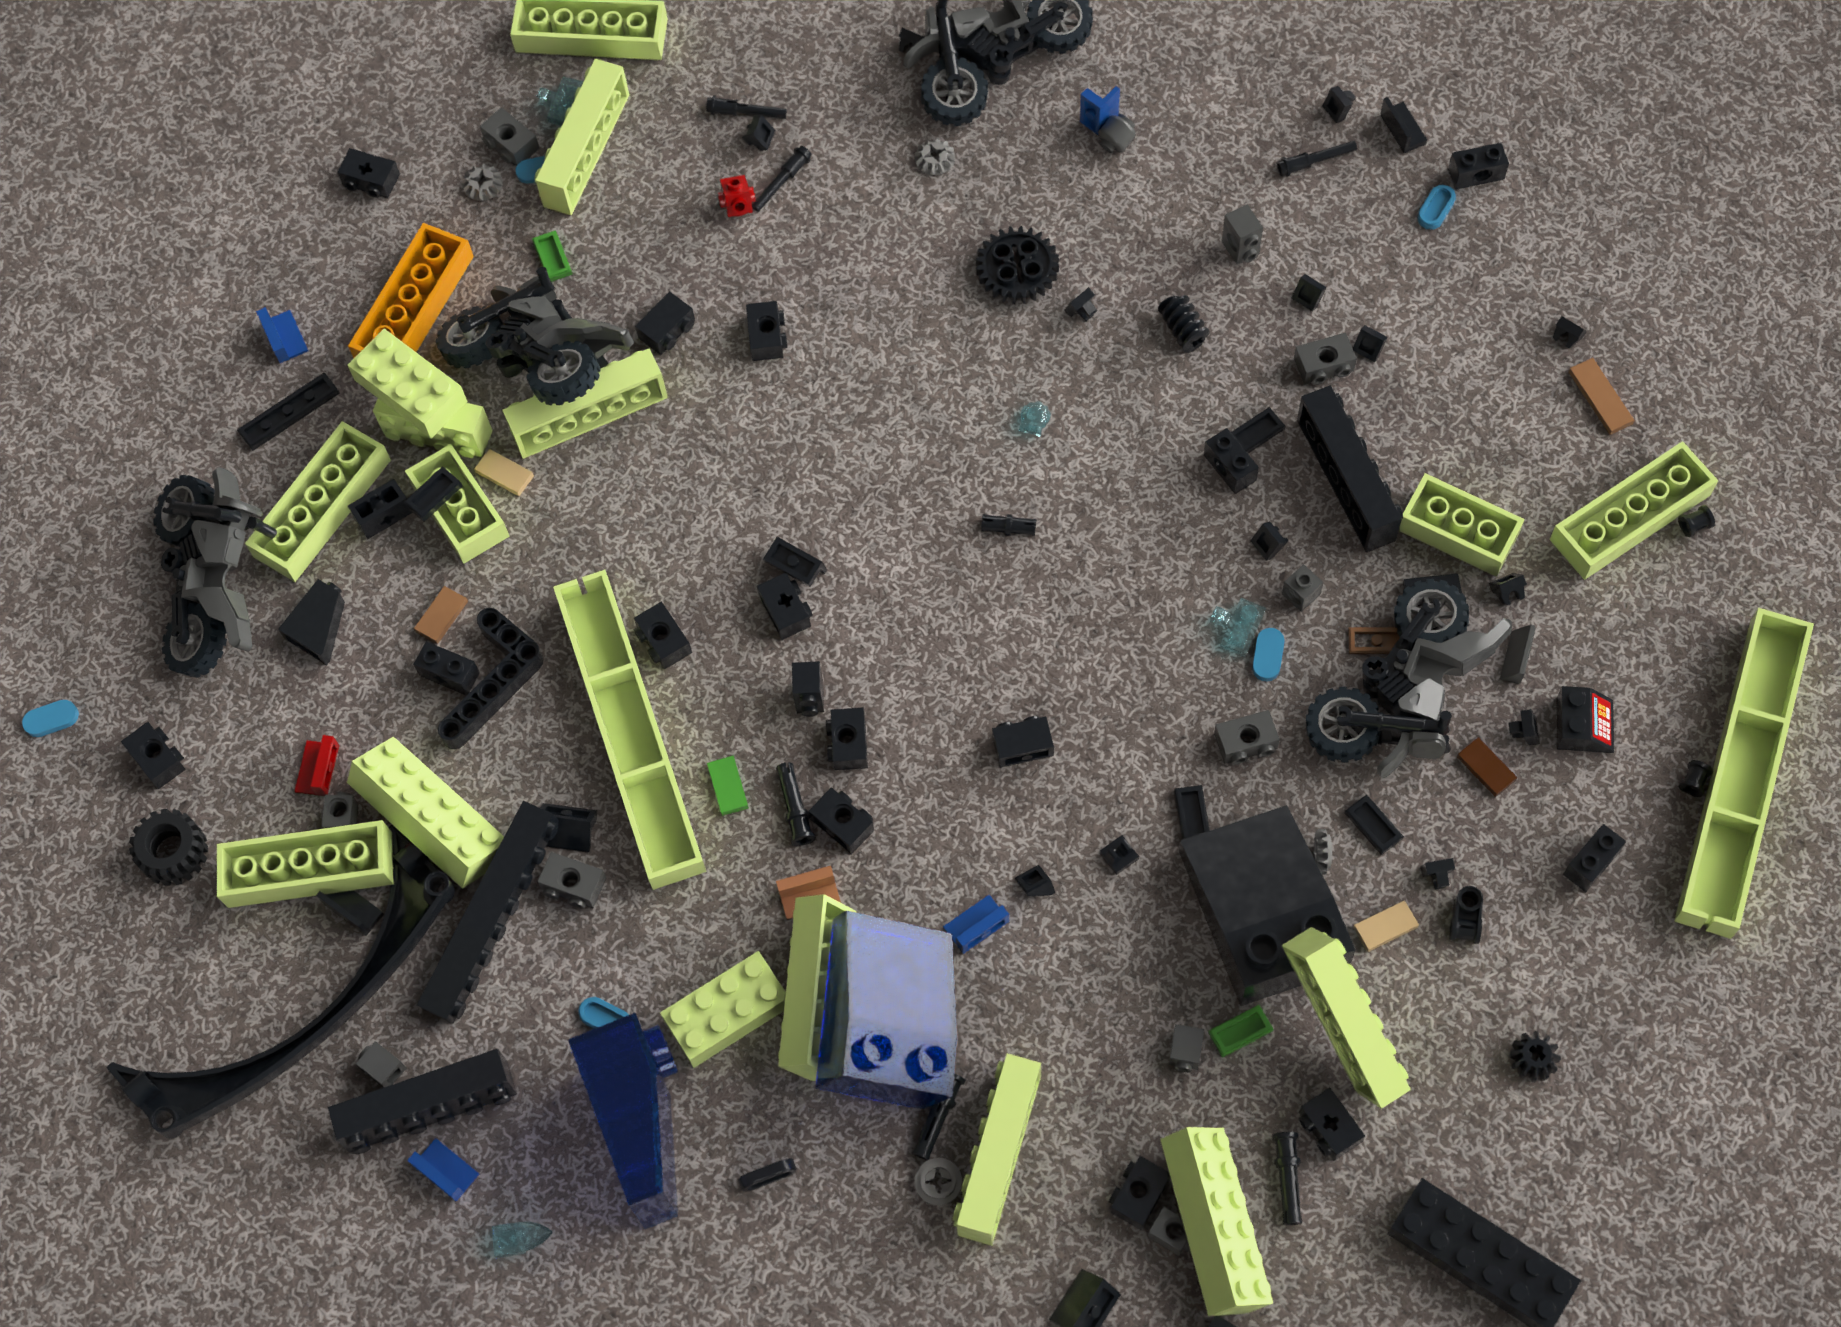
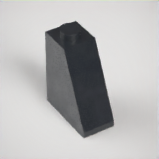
(315, 621)

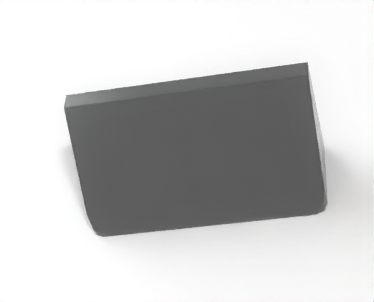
(1517, 654)

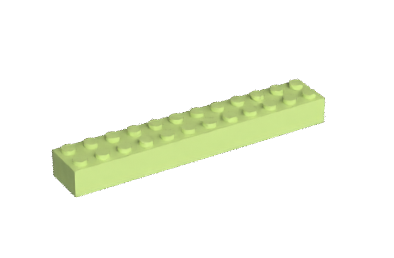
(629, 731)
(1744, 774)

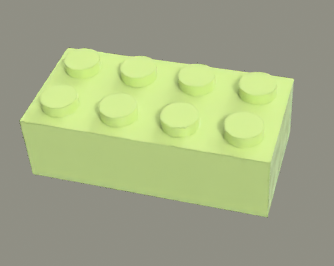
(407, 383)
(466, 431)
(468, 516)
(1461, 524)
(725, 1009)

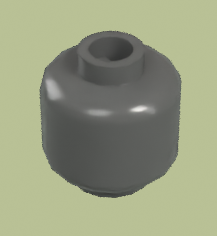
(1117, 133)

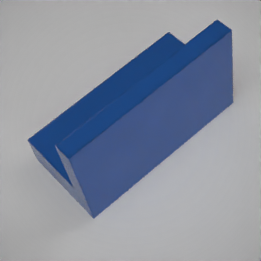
(1095, 110)
(283, 334)
(977, 923)
(444, 1169)

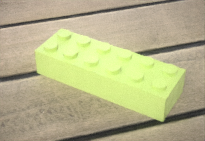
(590, 28)
(582, 136)
(620, 390)
(319, 501)
(1633, 510)
(425, 811)
(304, 864)
(807, 983)
(1347, 1016)
(999, 1148)
(1216, 1221)

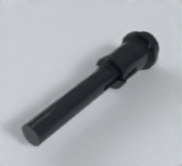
(732, 107)
(1302, 161)
(789, 169)

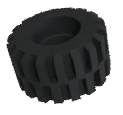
(179, 864)

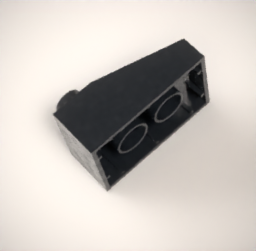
(1256, 895)

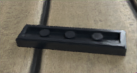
(288, 411)

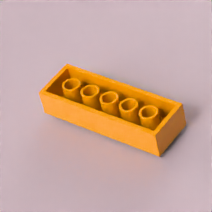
(416, 289)

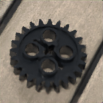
(993, 268)

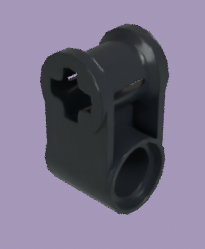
(1467, 921)

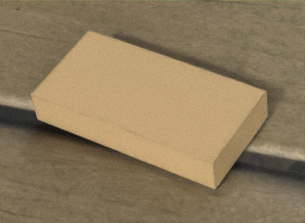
(504, 472)
(1386, 926)

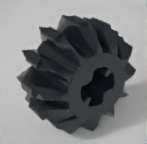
(1546, 1060)

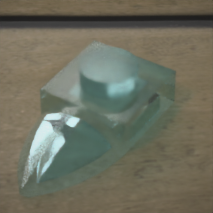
(518, 1238)

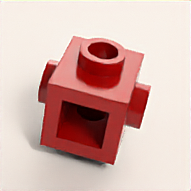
(736, 196)

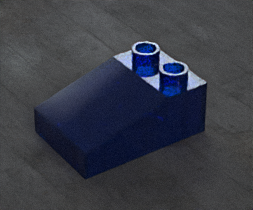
(888, 1012)
(632, 1104)

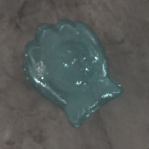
(1034, 418)

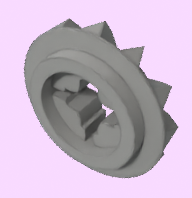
(929, 164)
(490, 187)
(1323, 850)
(948, 1172)

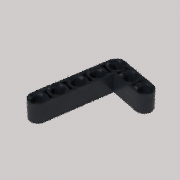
(494, 681)

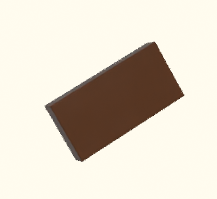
(1487, 767)

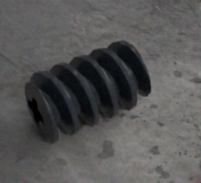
(1183, 322)

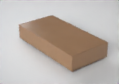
(441, 615)

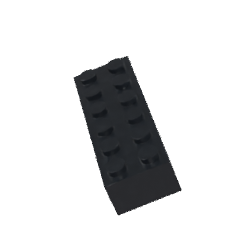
(1349, 468)
(422, 1102)
(1484, 1257)

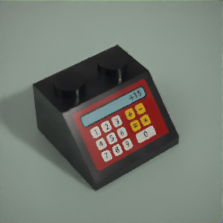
(1584, 720)

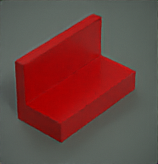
(317, 766)

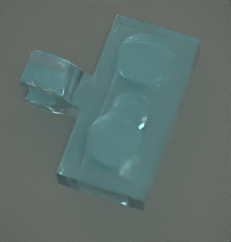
(559, 100)
(1240, 627)

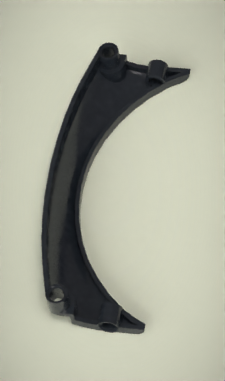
(204, 1093)

